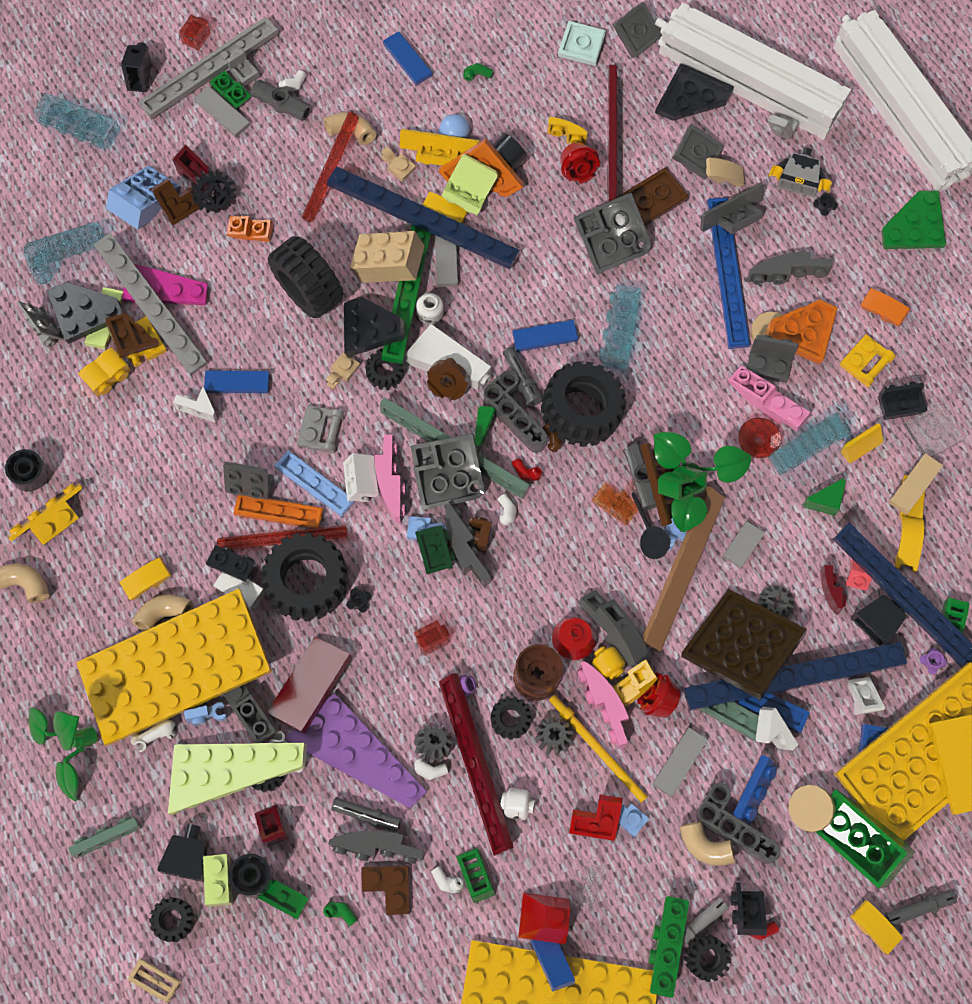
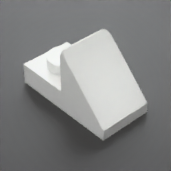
(200, 408)
(865, 696)
(773, 728)

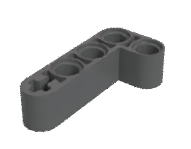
(518, 415)
(739, 827)

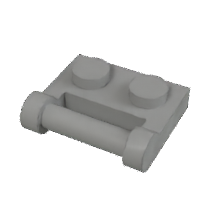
(313, 427)

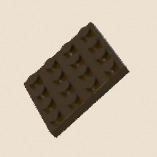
(744, 643)

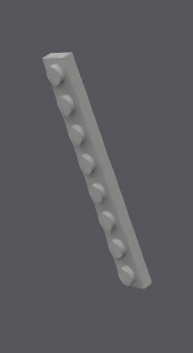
(206, 68)
(150, 304)

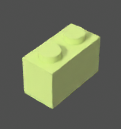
(216, 880)

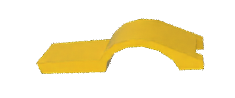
(911, 535)

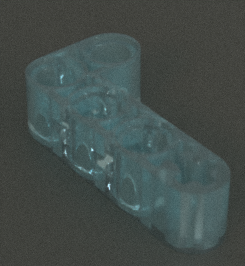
(65, 249)
(810, 443)

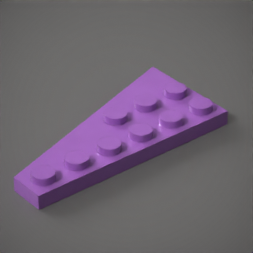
(350, 747)

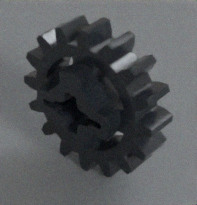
(221, 194)

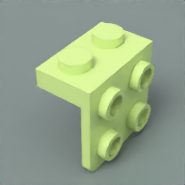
(469, 184)

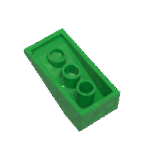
(865, 842)

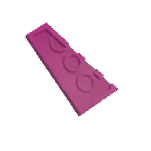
(172, 288)

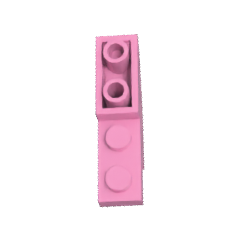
(767, 399)
(388, 480)
(602, 694)

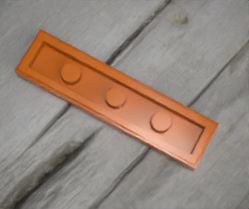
(279, 511)

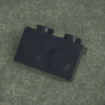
(902, 400)
(232, 564)
(748, 912)

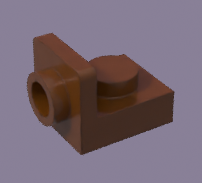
(482, 536)

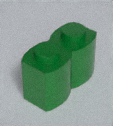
(682, 482)

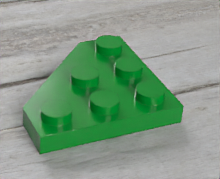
(916, 224)

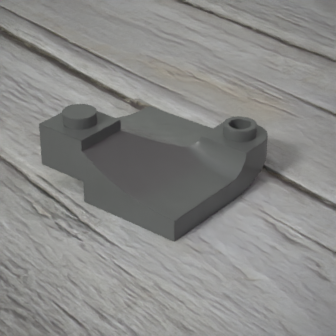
(612, 233)
(447, 471)

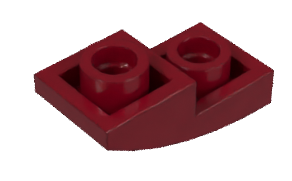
(833, 595)

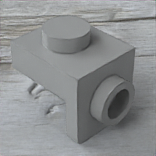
(242, 68)
(783, 126)

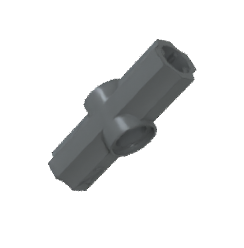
(289, 103)
(637, 466)

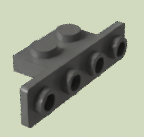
(735, 212)

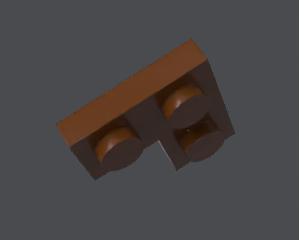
(173, 205)
(393, 881)

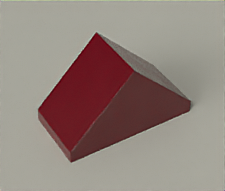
(270, 826)

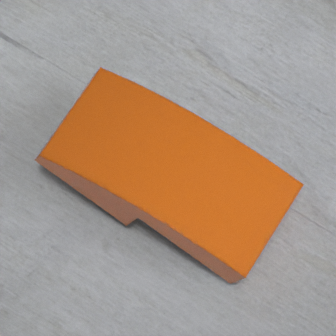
(244, 228)
(885, 306)

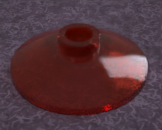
(762, 429)

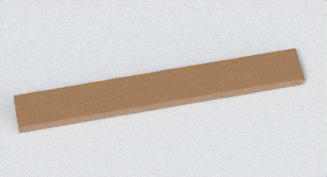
(681, 573)

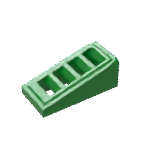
(484, 421)
(962, 615)
(480, 894)

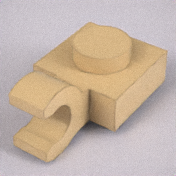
(398, 166)
(342, 369)

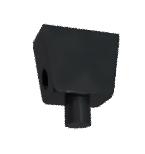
(136, 58)
(880, 619)
(185, 855)

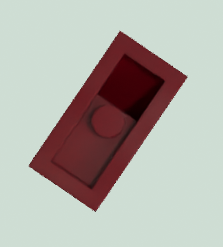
(189, 163)

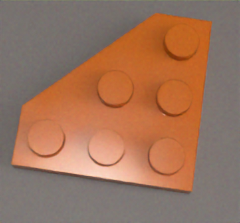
(484, 152)
(807, 327)

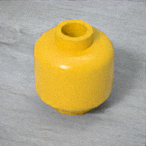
(609, 662)

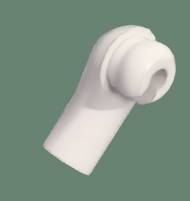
(295, 83)
(510, 510)
(428, 771)
(447, 884)

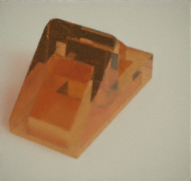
(616, 504)

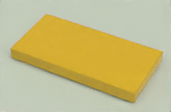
(954, 753)

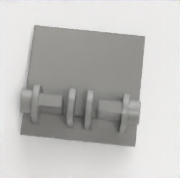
(41, 324)

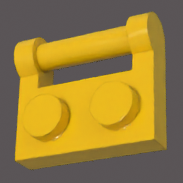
(860, 357)

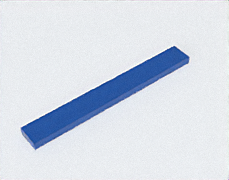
(729, 283)

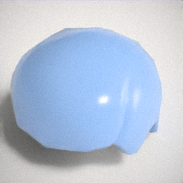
(455, 126)

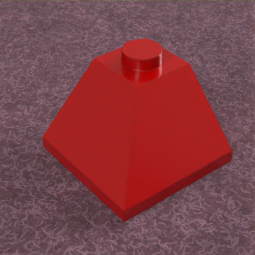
(544, 918)

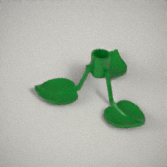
(730, 465)
(66, 729)

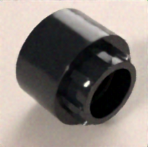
(510, 151)
(18, 463)
(242, 866)

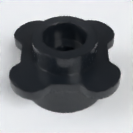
(825, 199)
(358, 594)

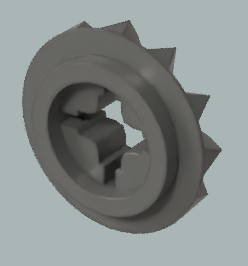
(785, 596)

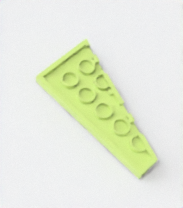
(219, 770)

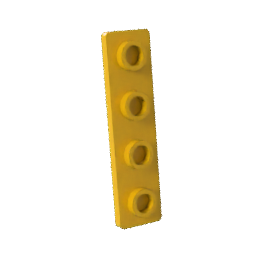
(434, 148)
(51, 519)

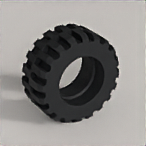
(305, 276)
(592, 381)
(296, 550)

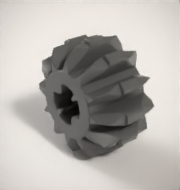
(424, 743)
(552, 744)

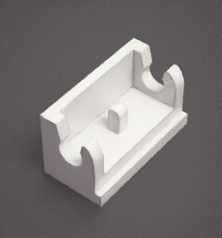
(360, 477)
(252, 591)

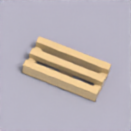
(172, 990)

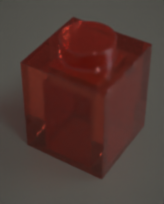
(194, 32)
(431, 637)

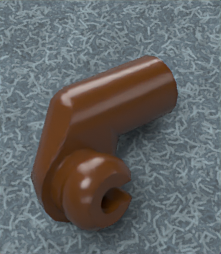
(555, 443)

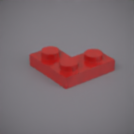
(600, 824)

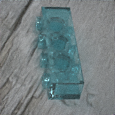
(51, 107)
(622, 297)

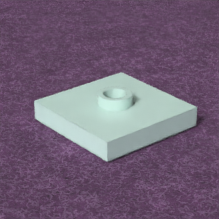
(581, 43)

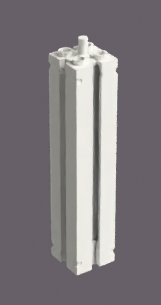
(753, 69)
(905, 100)

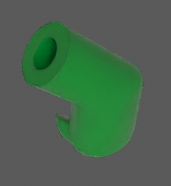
(476, 69)
(340, 909)

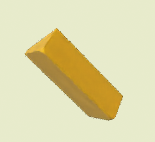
(863, 443)

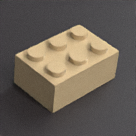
(387, 257)

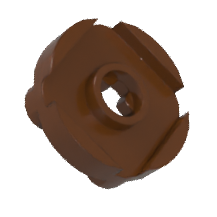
(452, 370)

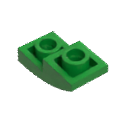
(229, 90)

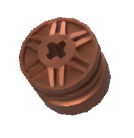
(548, 665)

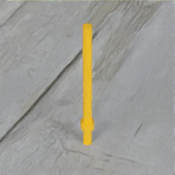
(567, 714)

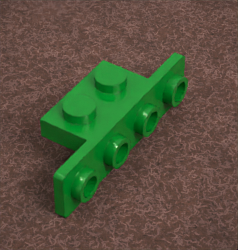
(668, 946)

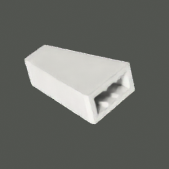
(436, 346)

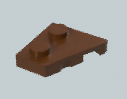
(129, 336)

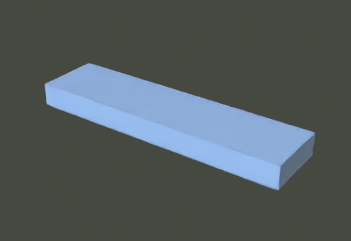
(314, 483)

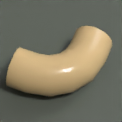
(363, 129)
(27, 578)
(160, 607)
(705, 850)

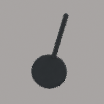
(654, 540)

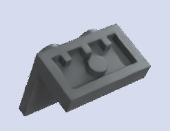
(771, 357)
(247, 480)

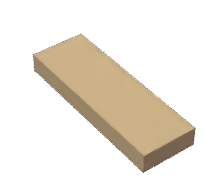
(915, 484)

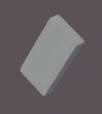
(743, 545)

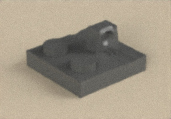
(637, 29)
(695, 149)

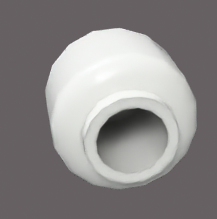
(429, 308)
(517, 804)

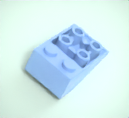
(133, 198)

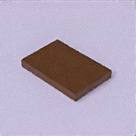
(657, 195)

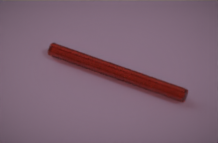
(331, 163)
(273, 538)

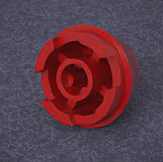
(579, 162)
(574, 638)
(660, 698)

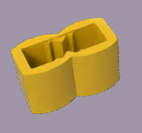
(104, 372)

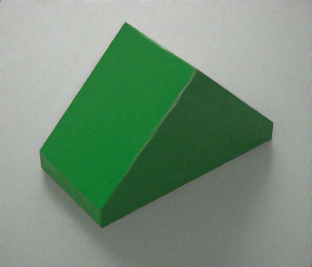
(828, 499)

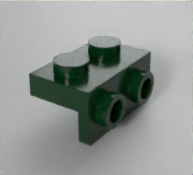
(434, 549)

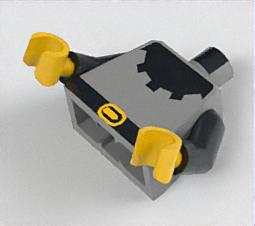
(801, 174)

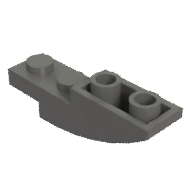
(782, 267)
(460, 540)
(618, 626)
(250, 714)
(366, 844)

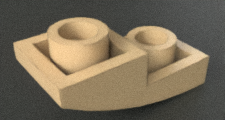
(724, 170)

